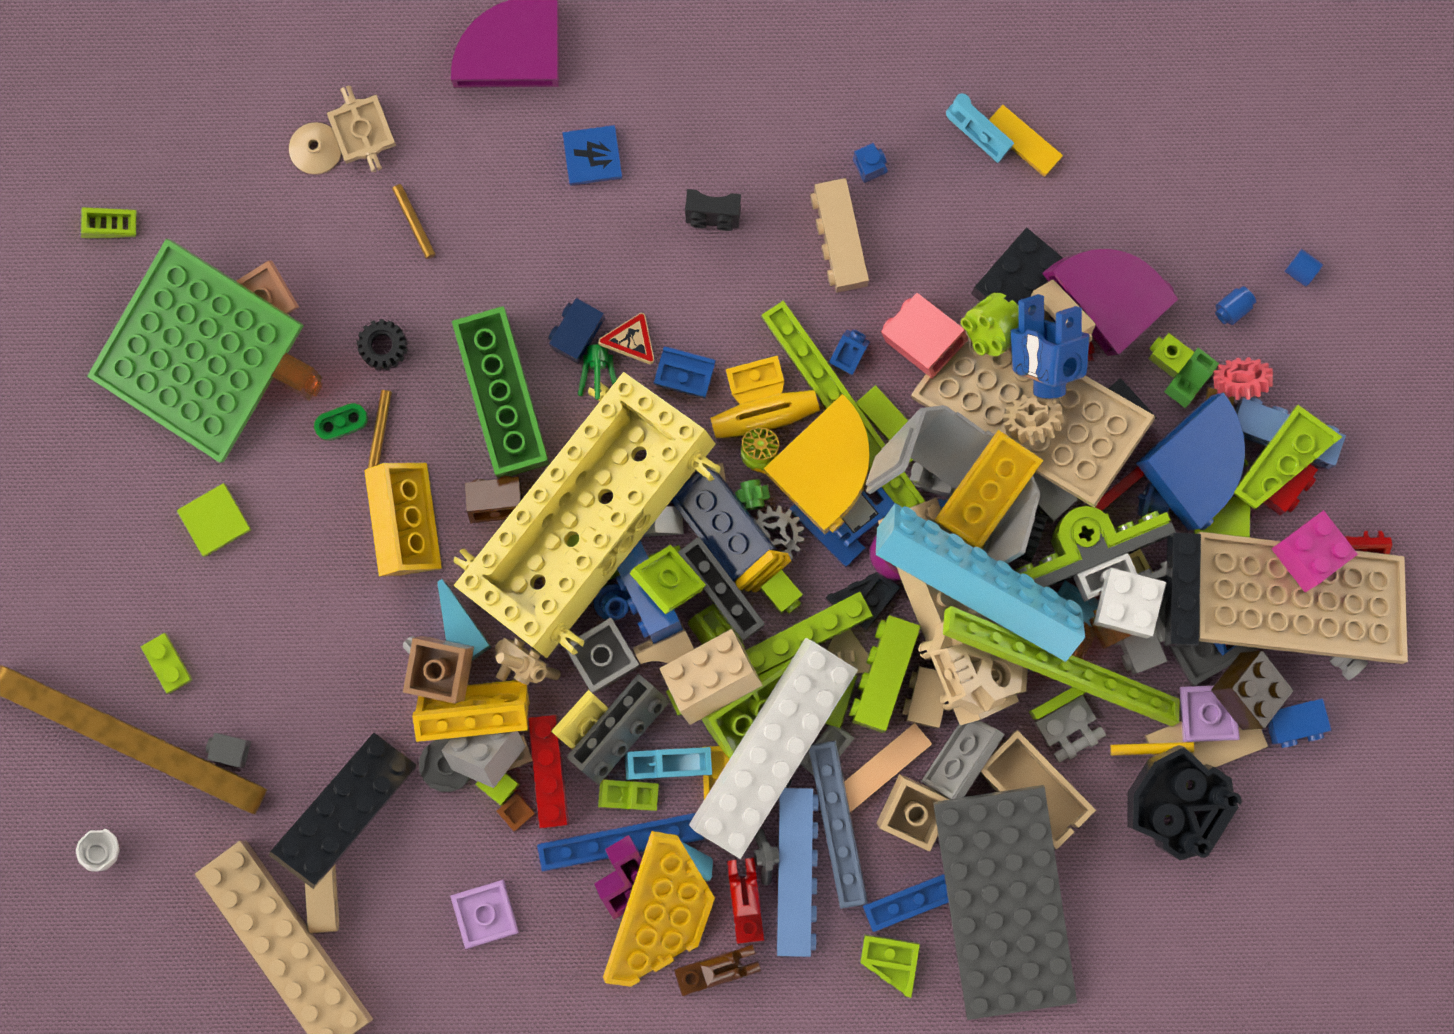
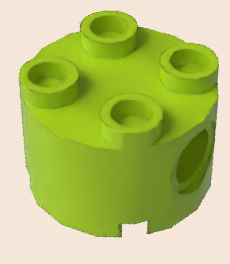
(991, 324)

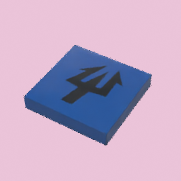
(592, 155)

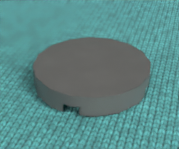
(436, 769)

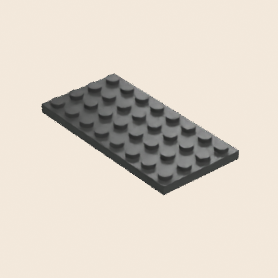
(1005, 902)

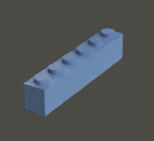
(795, 872)

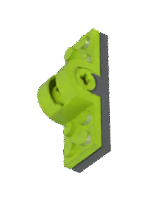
(1102, 543)

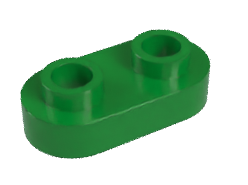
(341, 421)

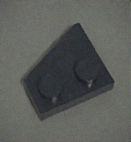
(876, 592)

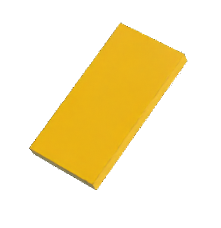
(988, 489)

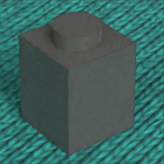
(228, 750)

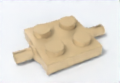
(361, 129)

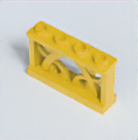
(486, 710)

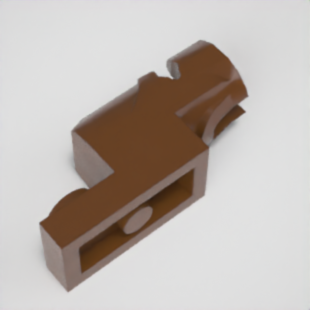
(715, 970)

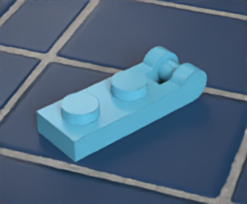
(978, 128)

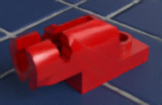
(745, 902)

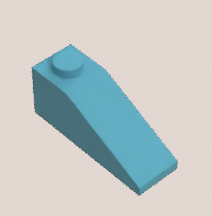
(458, 624)

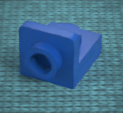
(849, 351)

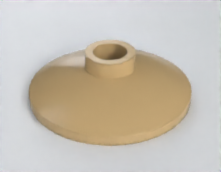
(318, 160)

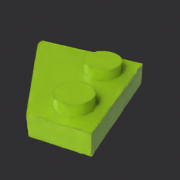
(891, 960)

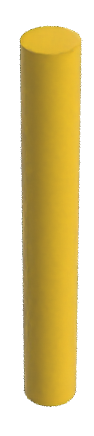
(1148, 748)

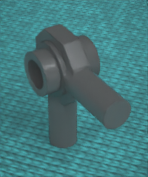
(765, 857)

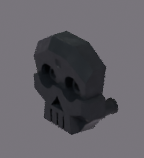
(1163, 791)

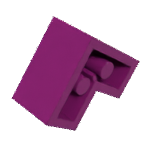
(617, 886)

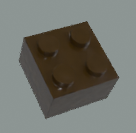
(1252, 690)

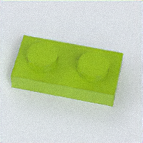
(166, 663)

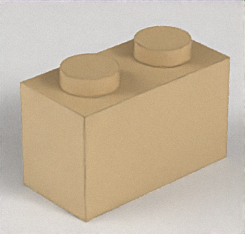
(925, 705)

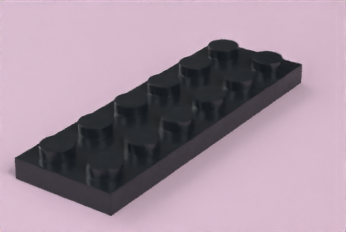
(342, 810)

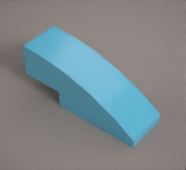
(668, 763)

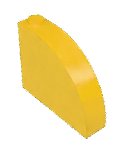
(825, 466)

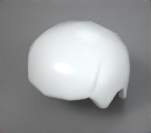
(97, 850)

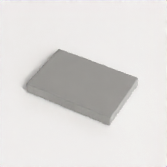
(962, 759)

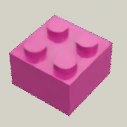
(1314, 551)

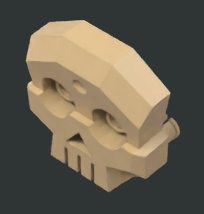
(970, 675)

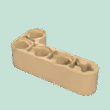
(323, 904)

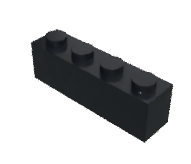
(1182, 590)

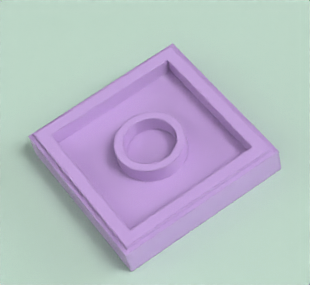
(1205, 716)
(484, 914)

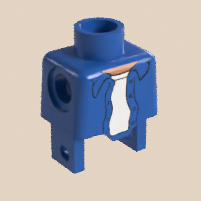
(1049, 350)

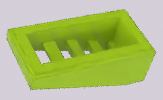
(98, 232)

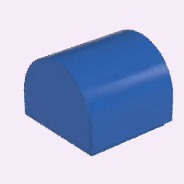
(1303, 267)

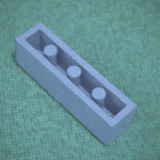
(1262, 422)

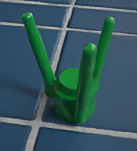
(597, 358)

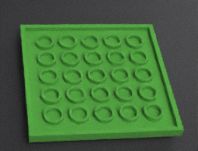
(195, 350)

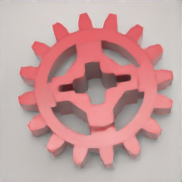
(1243, 378)

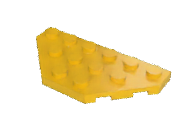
(662, 913)

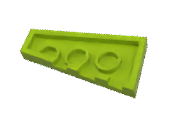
(1290, 450)

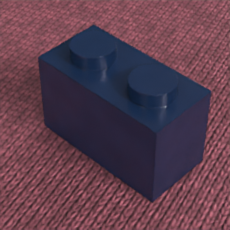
(576, 330)

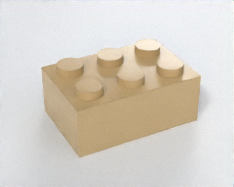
(710, 677)

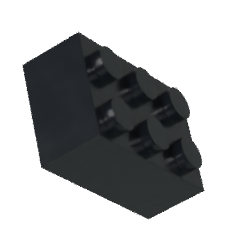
(1018, 269)

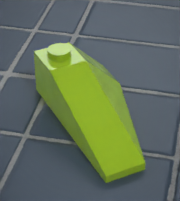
(732, 721)

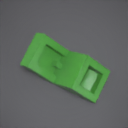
(1191, 377)

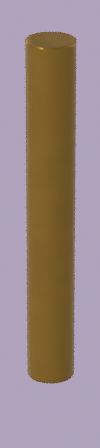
(413, 221)
(379, 429)

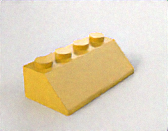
(402, 518)

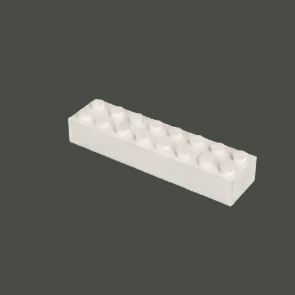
(773, 748)

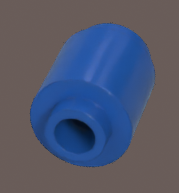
(1235, 305)

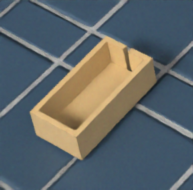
(1019, 766)

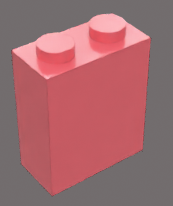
(924, 335)

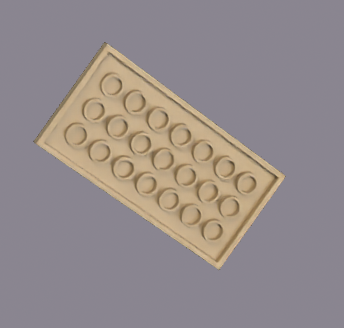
(1096, 431)
(1258, 604)

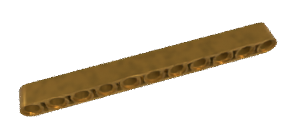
(130, 741)

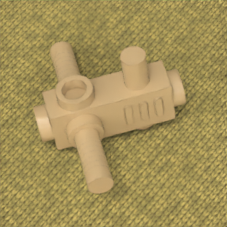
(524, 663)

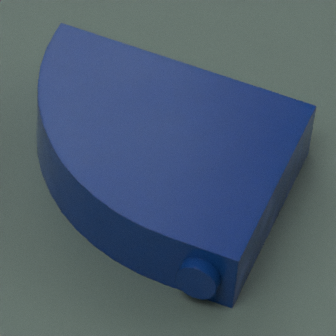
(1199, 462)

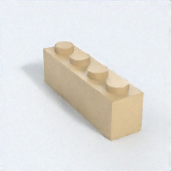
(840, 235)

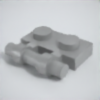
(1066, 721)

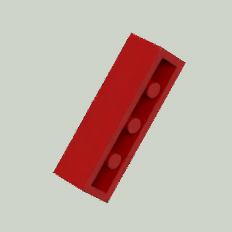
(548, 772)

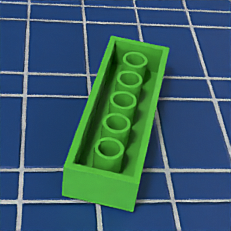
(500, 392)

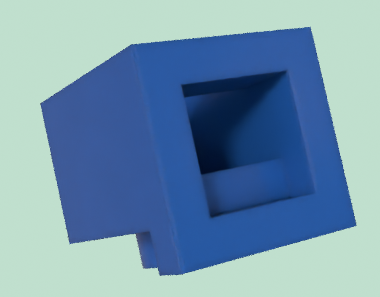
(870, 162)

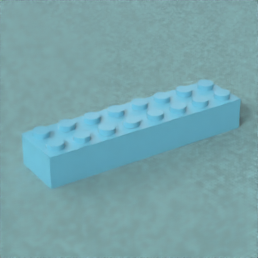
(980, 582)

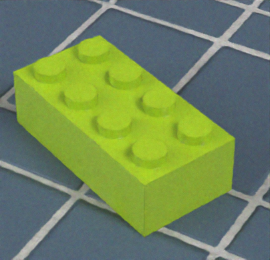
(885, 674)

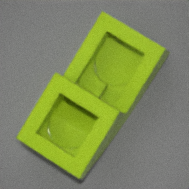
(628, 795)

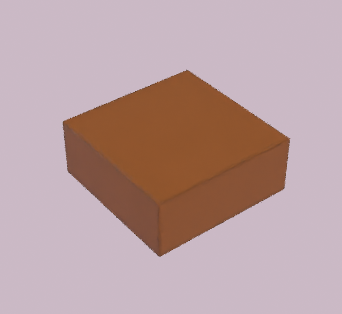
(515, 812)

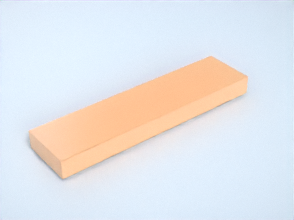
(885, 765)

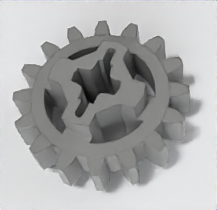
(781, 524)

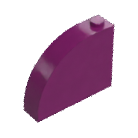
(510, 47)
(1115, 292)

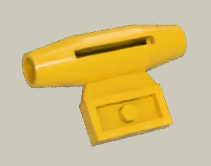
(761, 401)

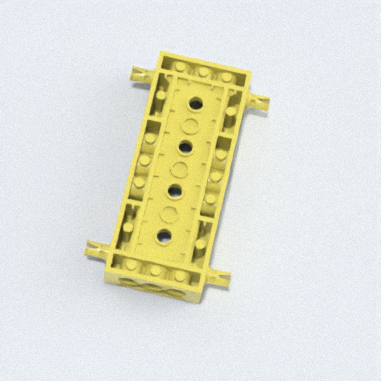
(569, 503)

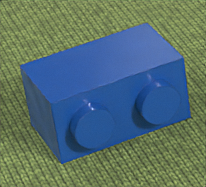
(1299, 721)

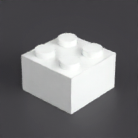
(1129, 603)

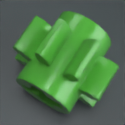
(753, 494)

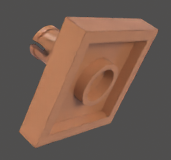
(270, 286)

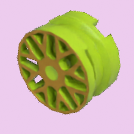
(758, 448)

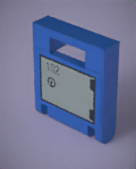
(863, 516)

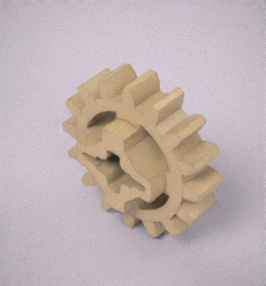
(1033, 419)

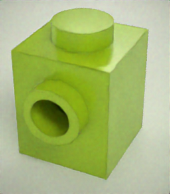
(1170, 354)

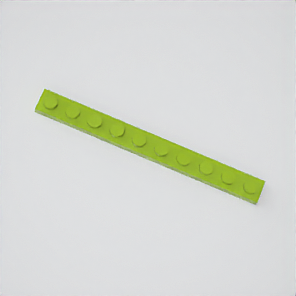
(829, 388)
(1073, 672)

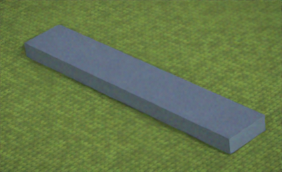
(838, 824)

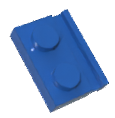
(684, 372)

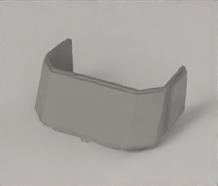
(948, 448)

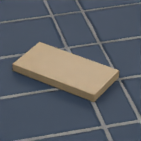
(1213, 752)

